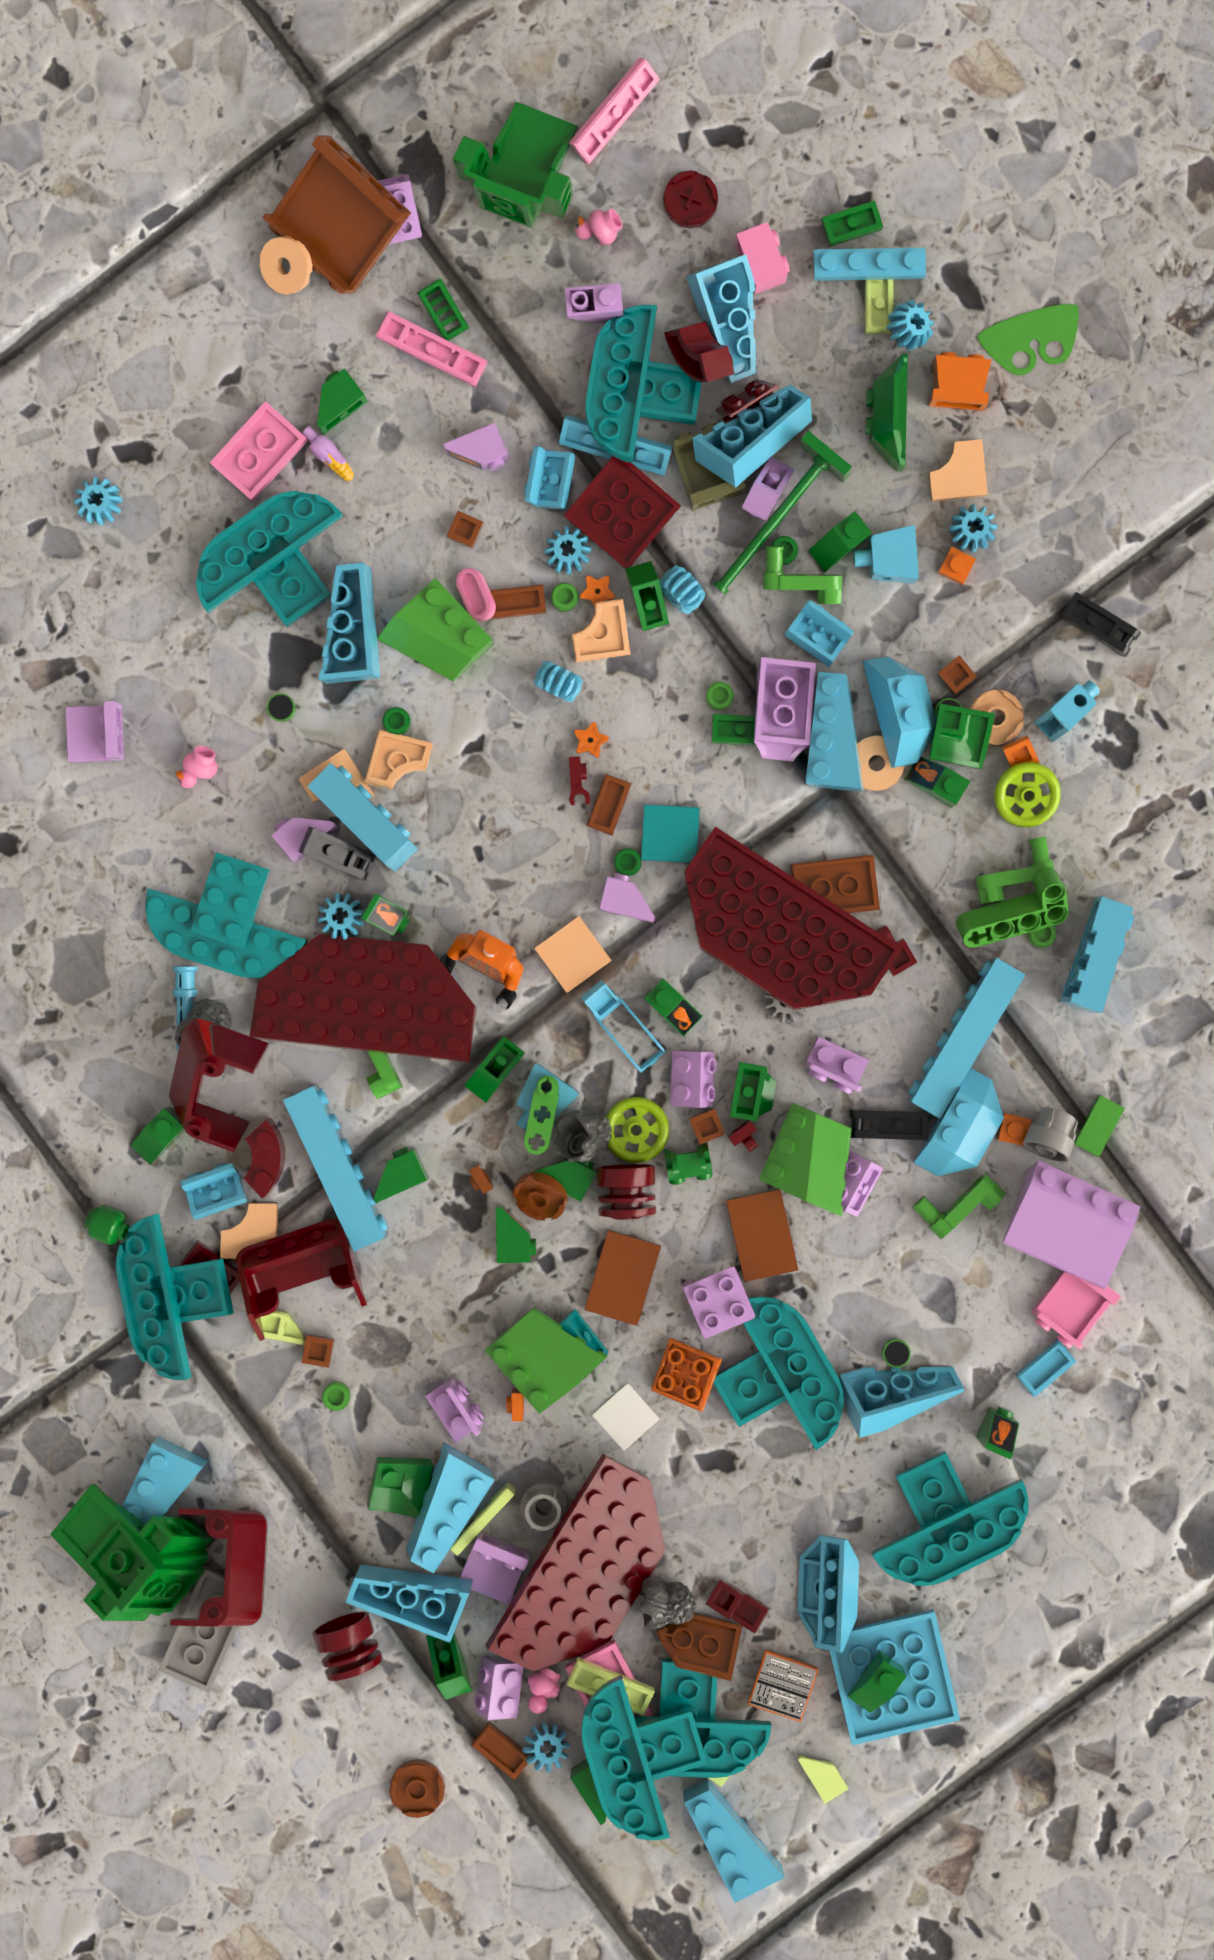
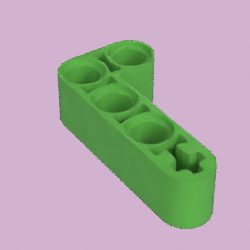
(1018, 915)

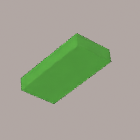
(1098, 1125)

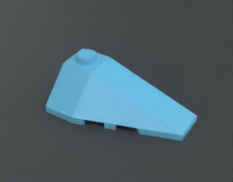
(726, 304)
(889, 1397)

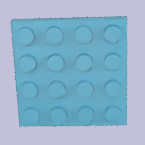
(922, 1698)

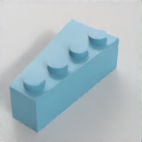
(754, 436)
(352, 631)
(833, 741)
(362, 817)
(448, 1504)
(735, 1849)

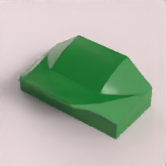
(752, 1092)

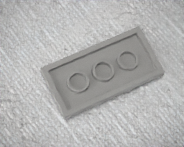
(199, 1650)

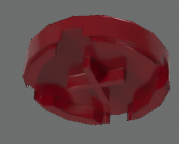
(690, 199)

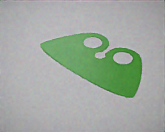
(1016, 333)

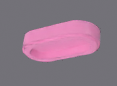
(475, 594)

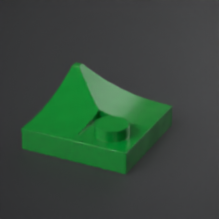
(961, 736)
(399, 1485)

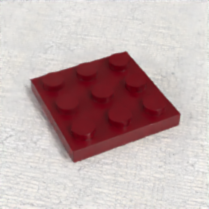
(622, 511)

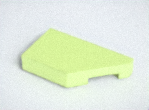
(282, 1327)
(824, 1777)

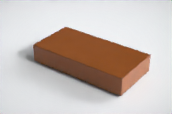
(519, 601)
(609, 804)
(500, 1750)

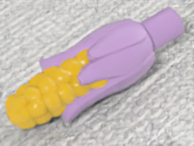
(327, 452)

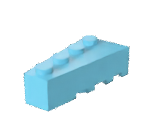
(1097, 955)
(161, 1479)
(411, 1598)

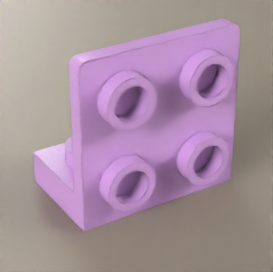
(401, 189)
(95, 733)
(836, 1063)
(860, 1180)
(718, 1302)
(455, 1409)
(495, 1567)

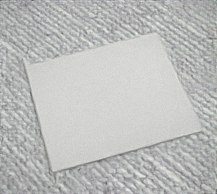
(625, 1417)

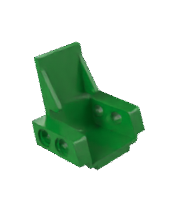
(523, 167)
(134, 1564)

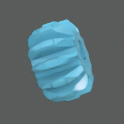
(910, 325)
(107, 495)
(983, 532)
(557, 552)
(681, 589)
(558, 681)
(348, 921)
(538, 1755)

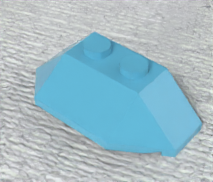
(901, 709)
(964, 1129)
(828, 1591)

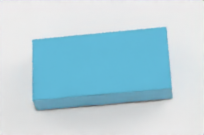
(1045, 1368)

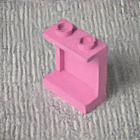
(1072, 1308)

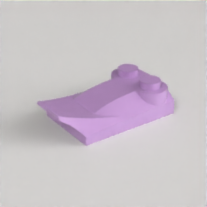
(783, 707)

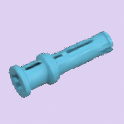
(184, 991)

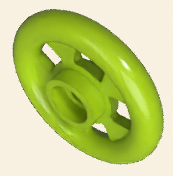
(1014, 776)
(659, 1128)

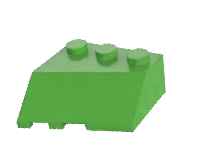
(437, 632)
(810, 1158)
(542, 1358)

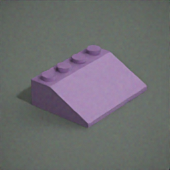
(1070, 1224)

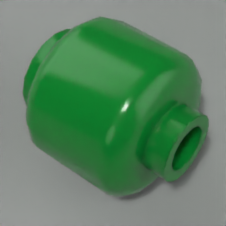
(106, 1224)

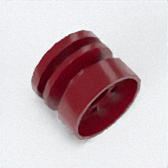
(626, 1190)
(347, 1646)

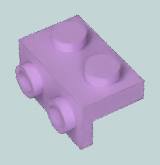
(692, 1079)
(498, 1689)

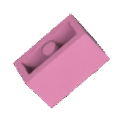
(765, 261)

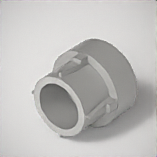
(1052, 1134)
(543, 1490)

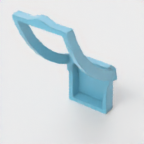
(601, 1003)

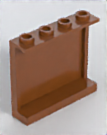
(338, 215)

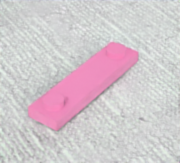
(614, 110)
(431, 349)

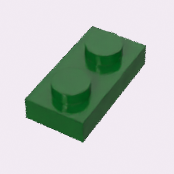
(852, 223)
(733, 729)

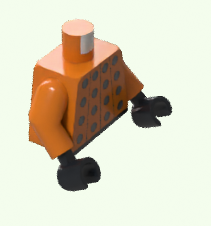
(488, 957)

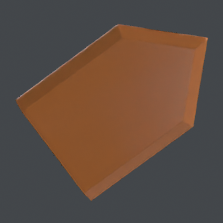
(702, 1645)

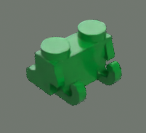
(688, 1165)

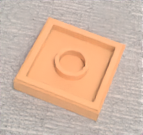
(573, 954)

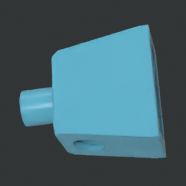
(891, 556)
(1067, 710)
(566, 1095)

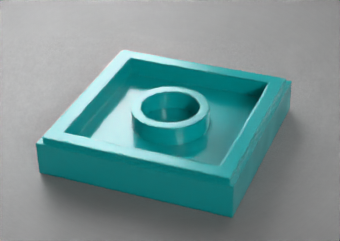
(670, 833)

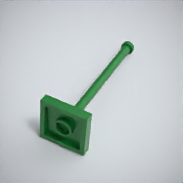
(823, 460)

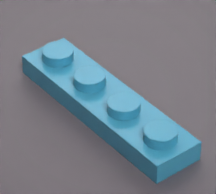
(869, 264)
(647, 456)

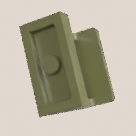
(700, 483)

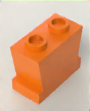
(959, 381)

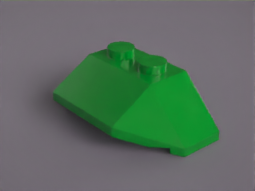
(889, 413)

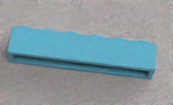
(966, 1037)
(335, 1167)

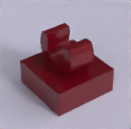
(743, 1135)

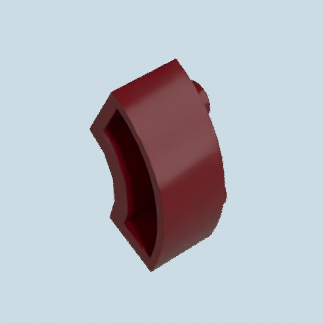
(699, 353)
(267, 1158)

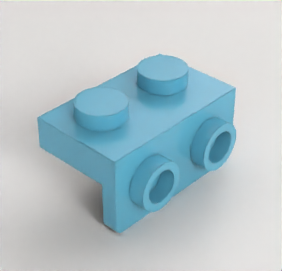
(549, 478)
(819, 633)
(214, 1190)

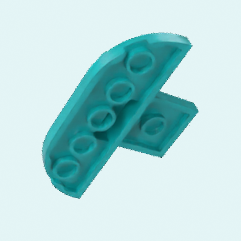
(630, 386)
(266, 551)
(222, 925)
(163, 1297)
(783, 1368)
(952, 1530)
(726, 1742)
(632, 1755)

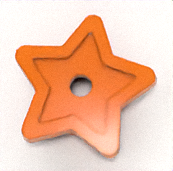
(602, 584)
(590, 732)

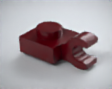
(577, 773)
(904, 959)

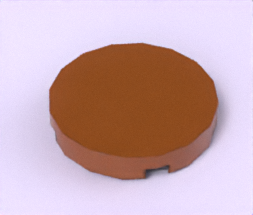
(540, 1196)
(417, 1788)

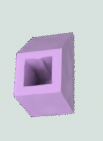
(594, 303)

